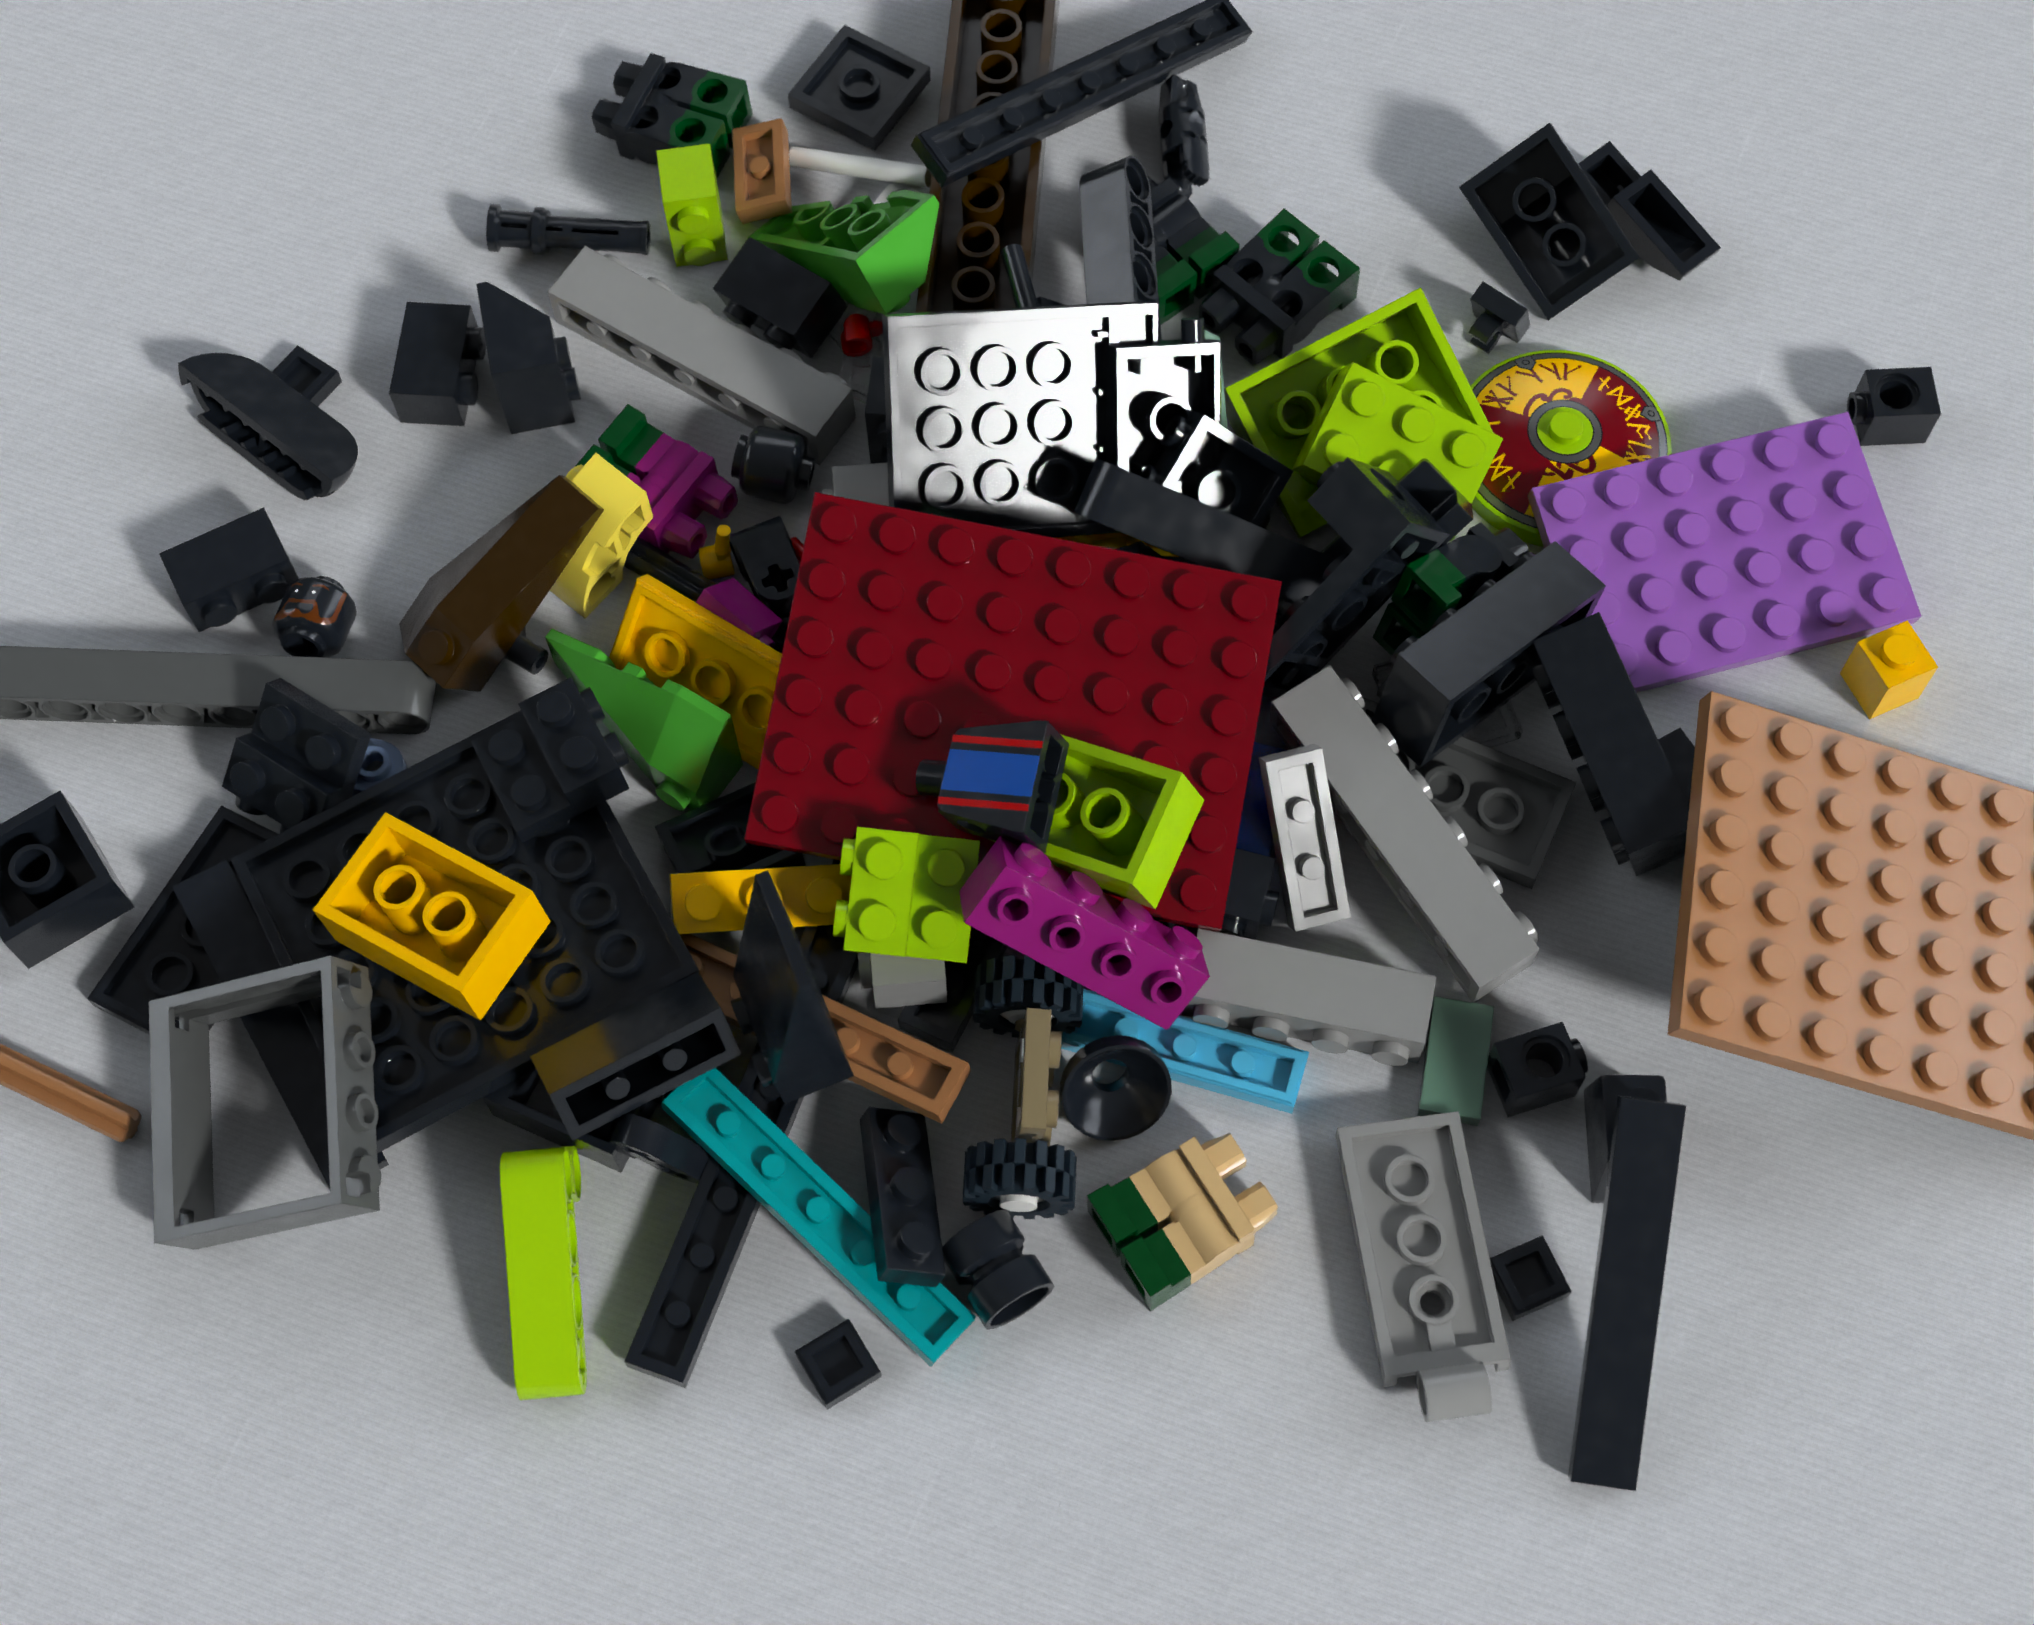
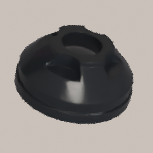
(1120, 1107)

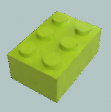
(1393, 431)

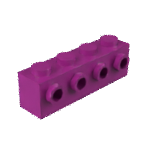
(1084, 932)

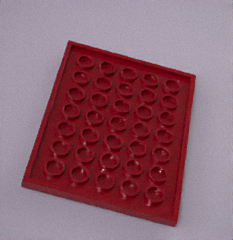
(958, 624)

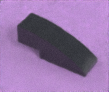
(1649, 214)

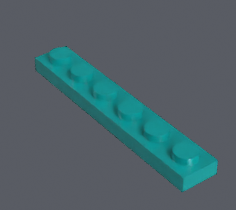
(812, 1209)

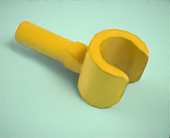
(716, 559)

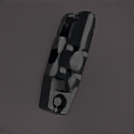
(1183, 135)

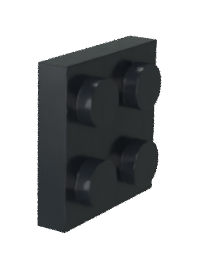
(859, 87)

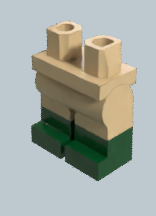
(1180, 1217)

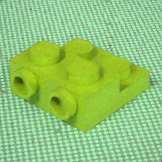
(905, 894)

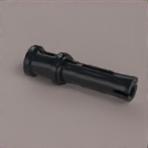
(542, 231)

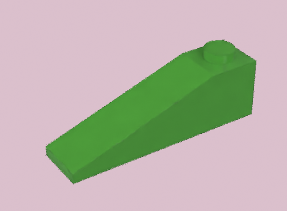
(668, 731)

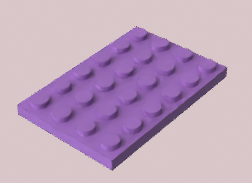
(1733, 550)

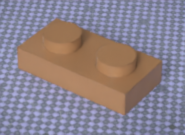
(761, 171)

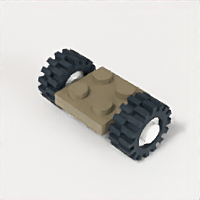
(1027, 1172)

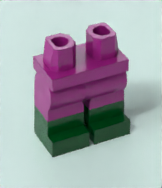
(675, 477)

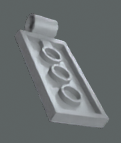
(1420, 1236)

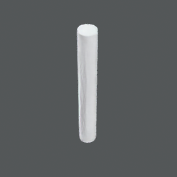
(860, 166)

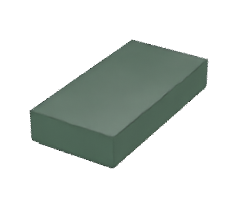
(1456, 1059)

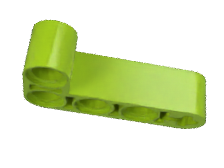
(544, 1271)

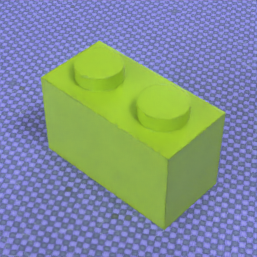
(692, 205)

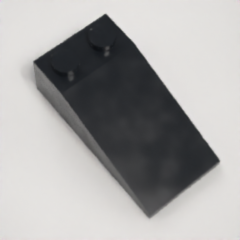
(784, 1002)

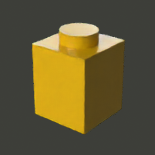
(1888, 669)

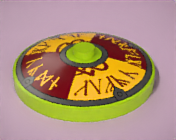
(1558, 422)

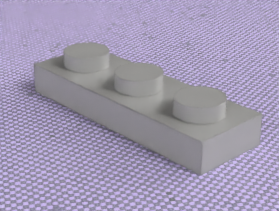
(1304, 837)

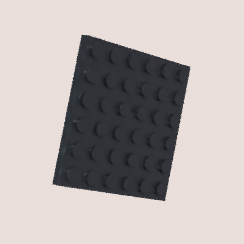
(596, 957)

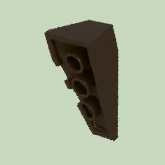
(493, 588)

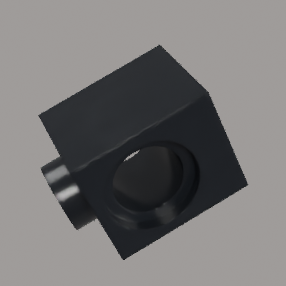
(1913, 404)
(1522, 1089)

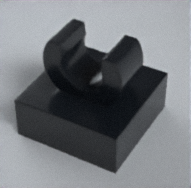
(1496, 316)

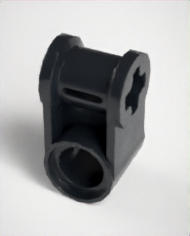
(768, 564)

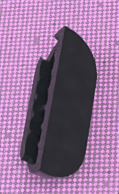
(271, 424)

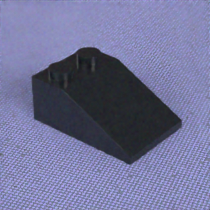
(1549, 221)

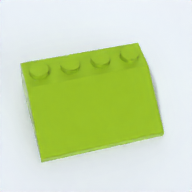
(1281, 402)

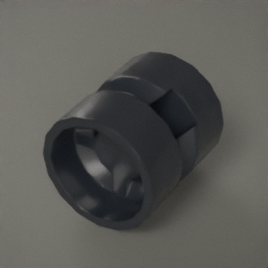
(1000, 1275)

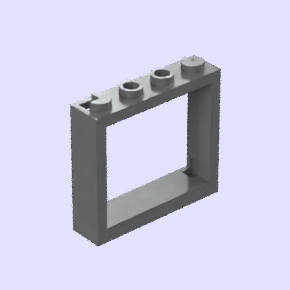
(183, 1102)

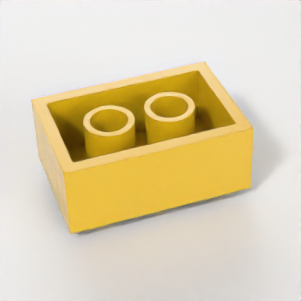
(432, 915)

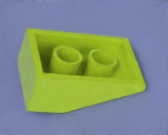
(1121, 821)

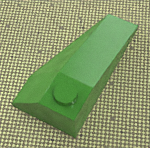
(863, 248)

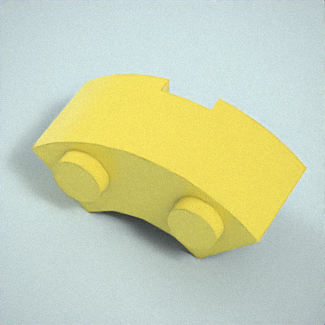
(601, 556)

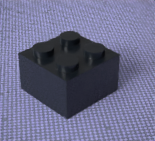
(53, 881)

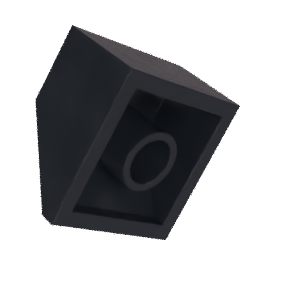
(527, 362)

